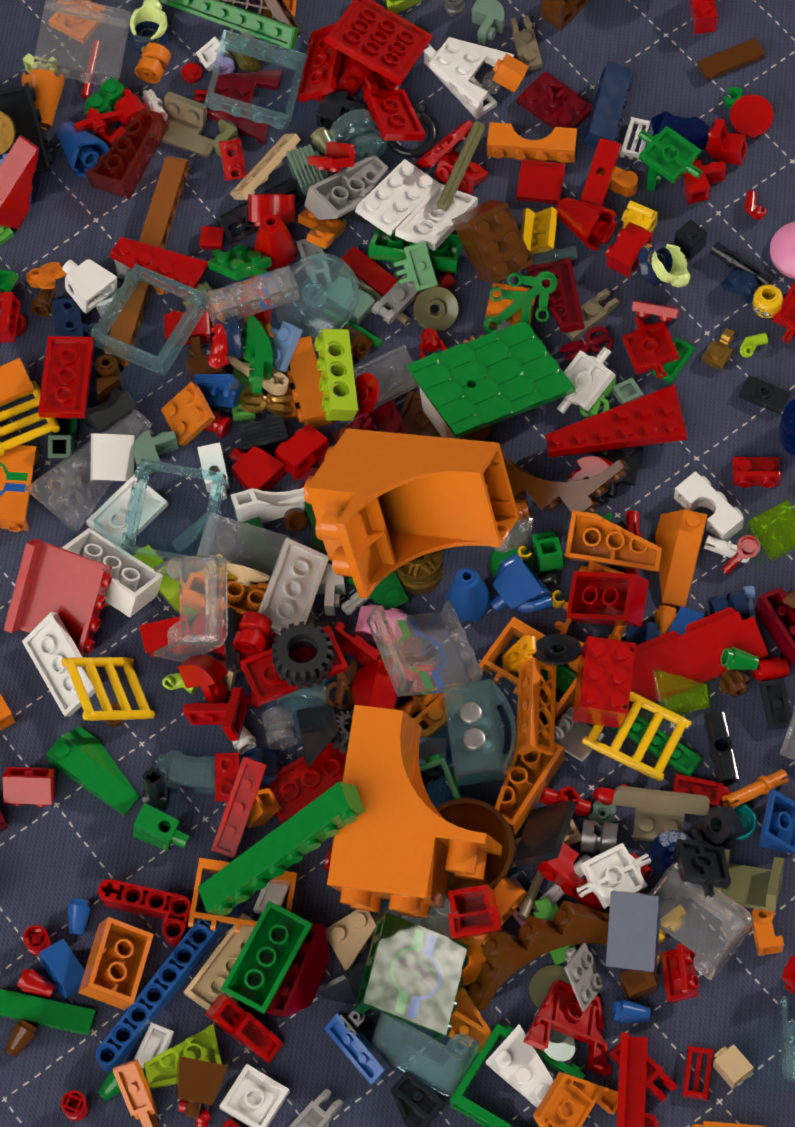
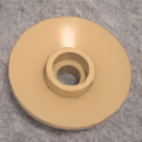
(246, 575)

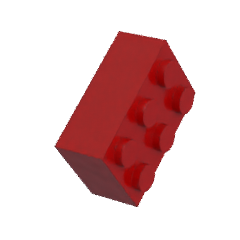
(607, 598)

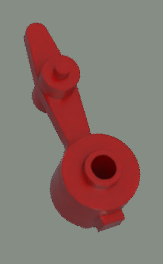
(125, 111)

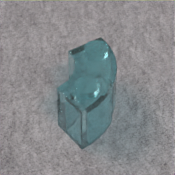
(188, 771)

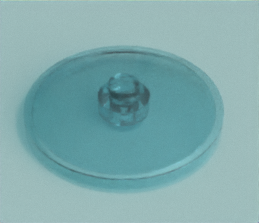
(326, 295)

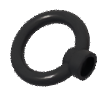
(432, 136)

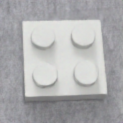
(254, 1098)

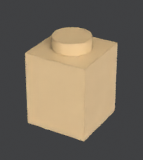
(732, 1066)

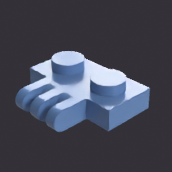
(284, 344)

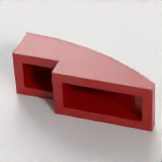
(244, 1028)

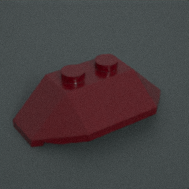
(304, 975)

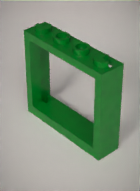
(478, 1113)

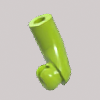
(750, 343)
(175, 681)

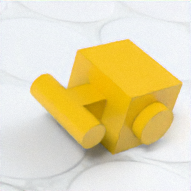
(640, 216)

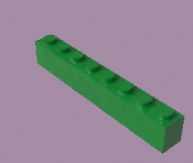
(281, 849)

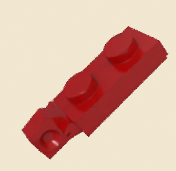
(698, 786)

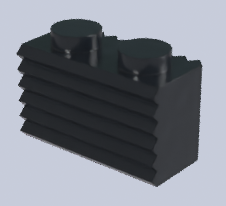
(264, 433)

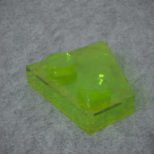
(680, 693)

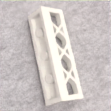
(429, 54)

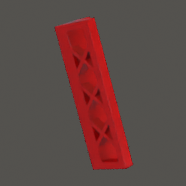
(239, 807)
(632, 1081)

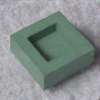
(627, 391)

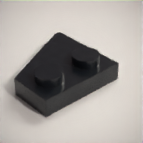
(416, 1101)

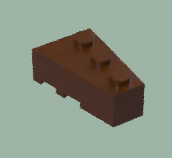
(561, 12)

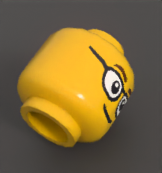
(767, 301)

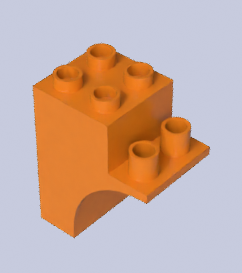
(406, 496)
(401, 841)

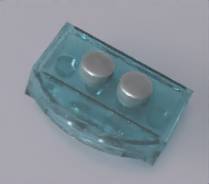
(478, 731)

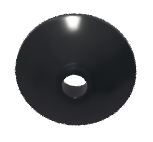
(557, 649)

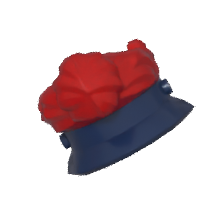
(225, 342)

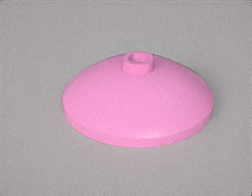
(783, 250)

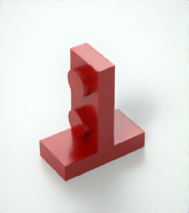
(229, 715)

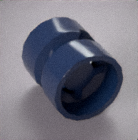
(733, 600)

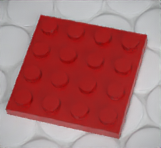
(379, 39)

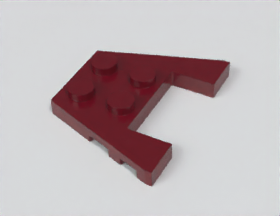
(242, 88)

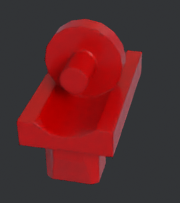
(232, 159)

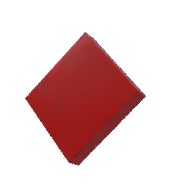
(540, 181)

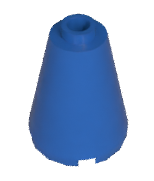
(80, 148)
(469, 595)

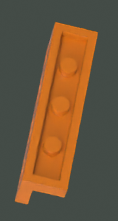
(529, 701)

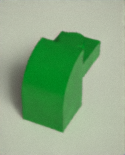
(547, 551)

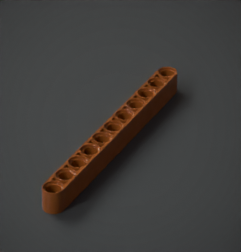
(154, 233)

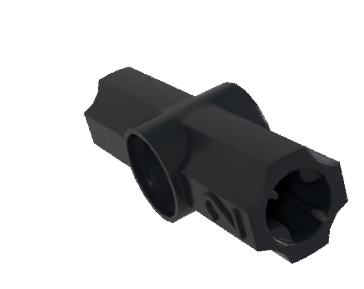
(722, 760)

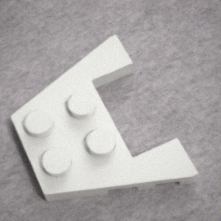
(459, 62)

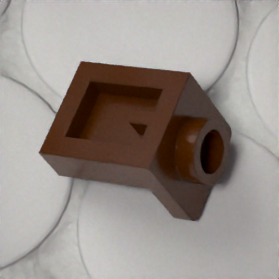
(359, 342)

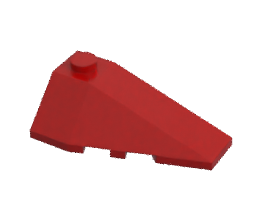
(16, 182)
(374, 687)

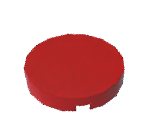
(751, 116)

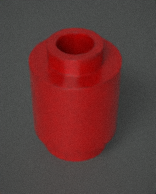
(771, 669)

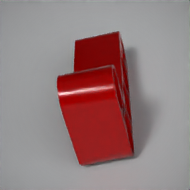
(143, 906)

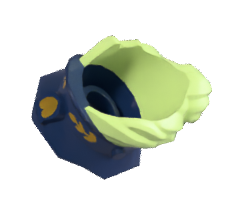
(148, 25)
(663, 264)

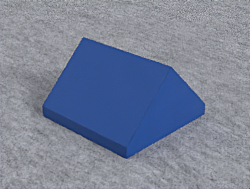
(778, 824)

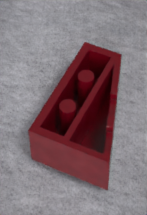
(779, 621)

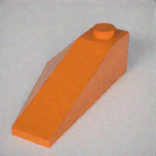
(680, 538)
(608, 544)

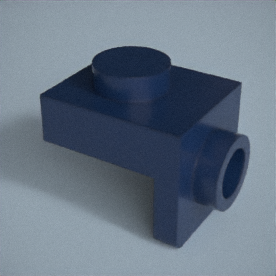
(742, 284)
(642, 634)

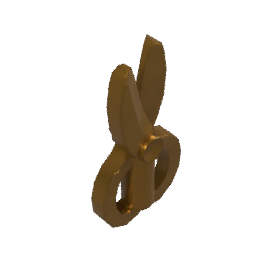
(267, 402)

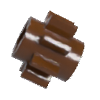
(734, 682)

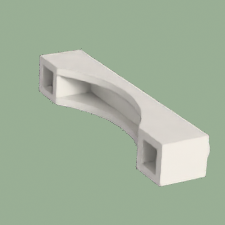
(266, 504)

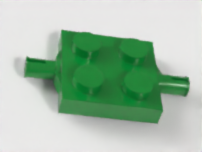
(670, 154)
(239, 263)

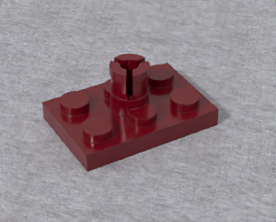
(554, 103)
(382, 419)

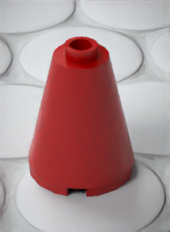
(587, 221)
(275, 242)

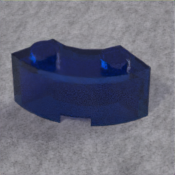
(691, 128)

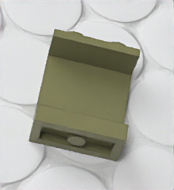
(753, 885)

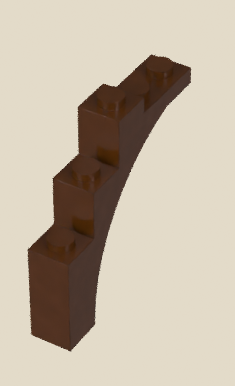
(575, 494)
(537, 936)

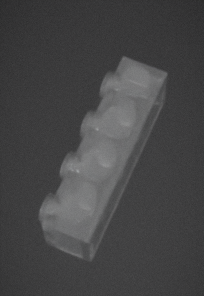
(252, 295)

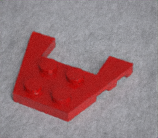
(563, 1013)

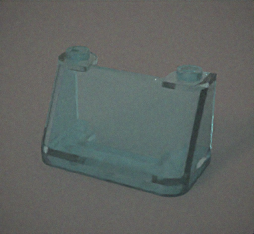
(423, 1056)

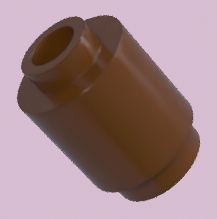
(107, 366)

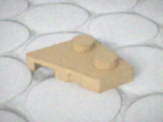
(351, 936)

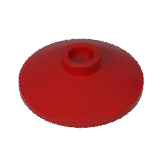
(367, 392)

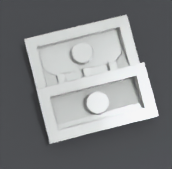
(112, 457)

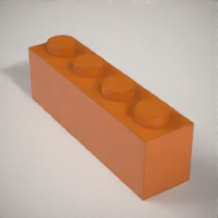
(306, 379)

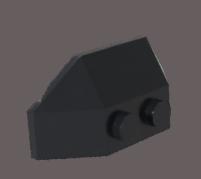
(346, 985)

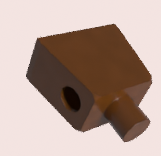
(198, 1083)

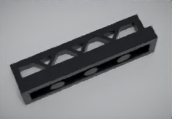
(241, 211)

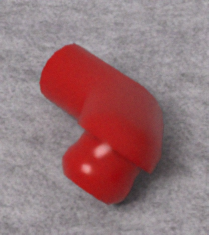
(752, 208)
(604, 795)
(204, 1115)

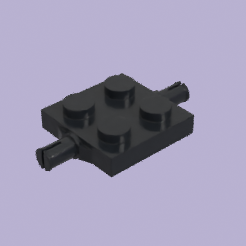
(631, 456)
(702, 863)

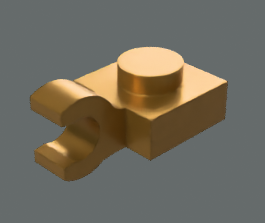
(719, 352)

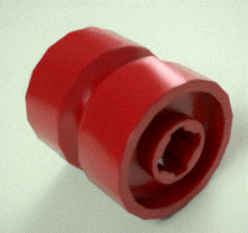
(253, 631)

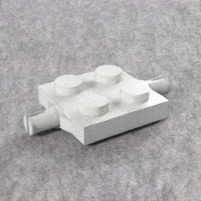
(589, 378)
(613, 871)

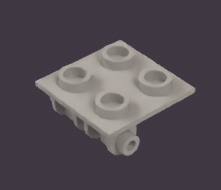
(570, 735)
(582, 975)

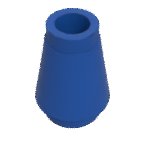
(78, 916)
(630, 1012)

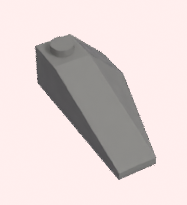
(345, 189)

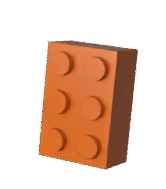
(116, 963)

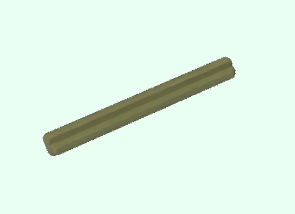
(461, 166)

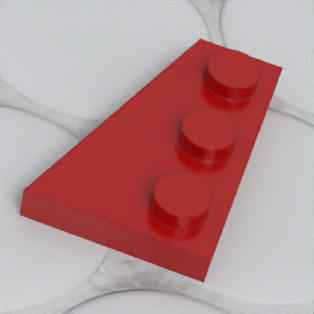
(445, 146)

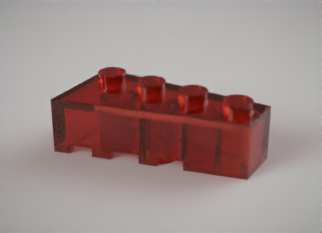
(129, 156)

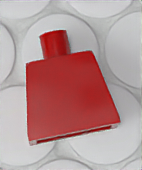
(256, 469)

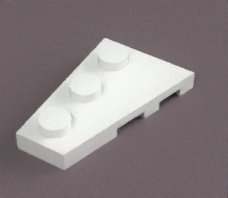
(521, 1067)

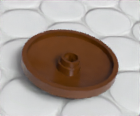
(481, 818)

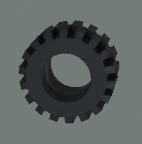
(299, 637)

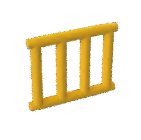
(52, 424)
(109, 664)
(635, 761)

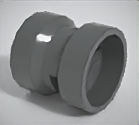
(454, 7)

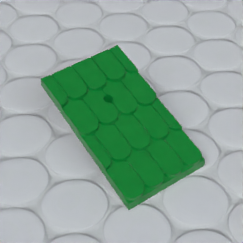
(488, 380)

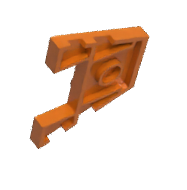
(571, 1101)

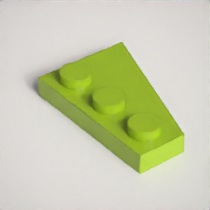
(162, 1069)

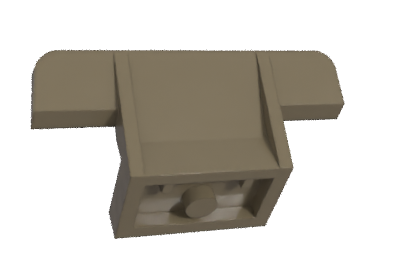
(185, 125)
(659, 810)

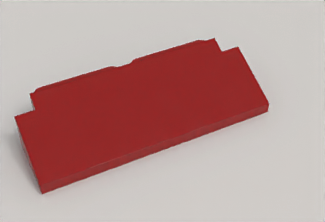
(696, 652)

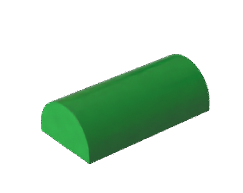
(445, 258)
(266, 957)

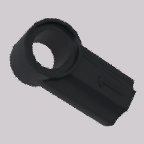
(155, 789)

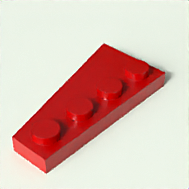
(165, 262)

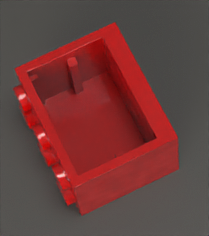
(603, 682)

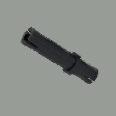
(733, 260)

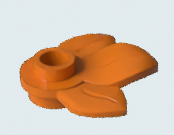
(45, 275)

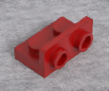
(756, 471)

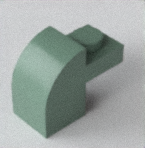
(490, 17)
(150, 447)

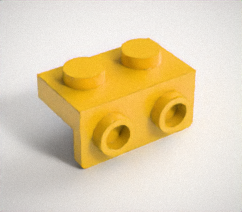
(539, 229)

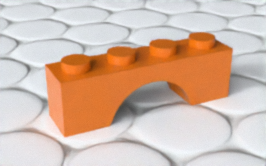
(506, 143)

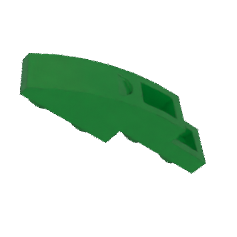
(257, 353)

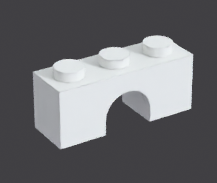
(697, 493)

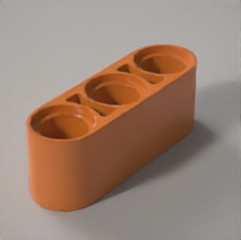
(508, 898)

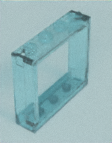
(262, 51)
(177, 339)
(138, 495)

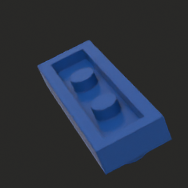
(358, 1050)

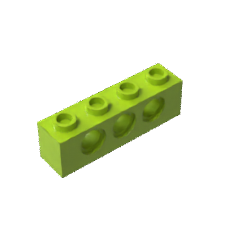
(338, 343)

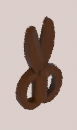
(343, 679)

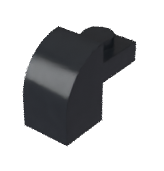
(334, 106)

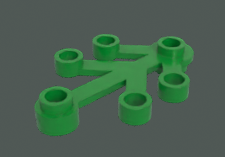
(522, 299)

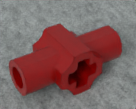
(551, 796)

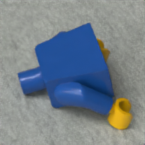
(521, 587)

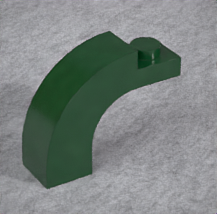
(66, 440)

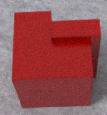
(473, 912)

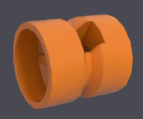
(153, 62)

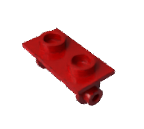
(225, 774)

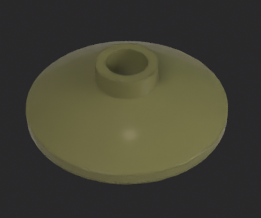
(444, 316)

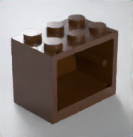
(492, 241)

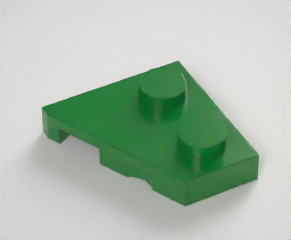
(387, 592)

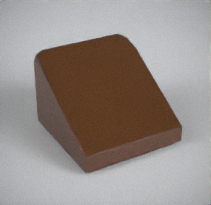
(107, 384)

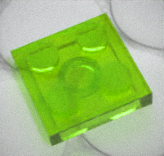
(775, 530)

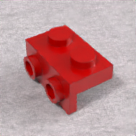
(337, 156)
(473, 176)
(679, 974)

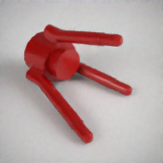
(430, 342)

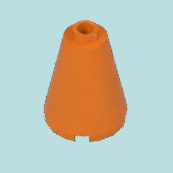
(48, 93)

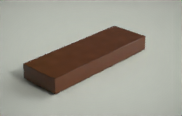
(730, 59)

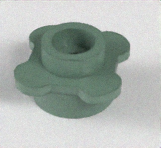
(599, 807)

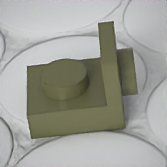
(228, 131)

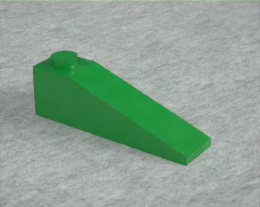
(90, 766)

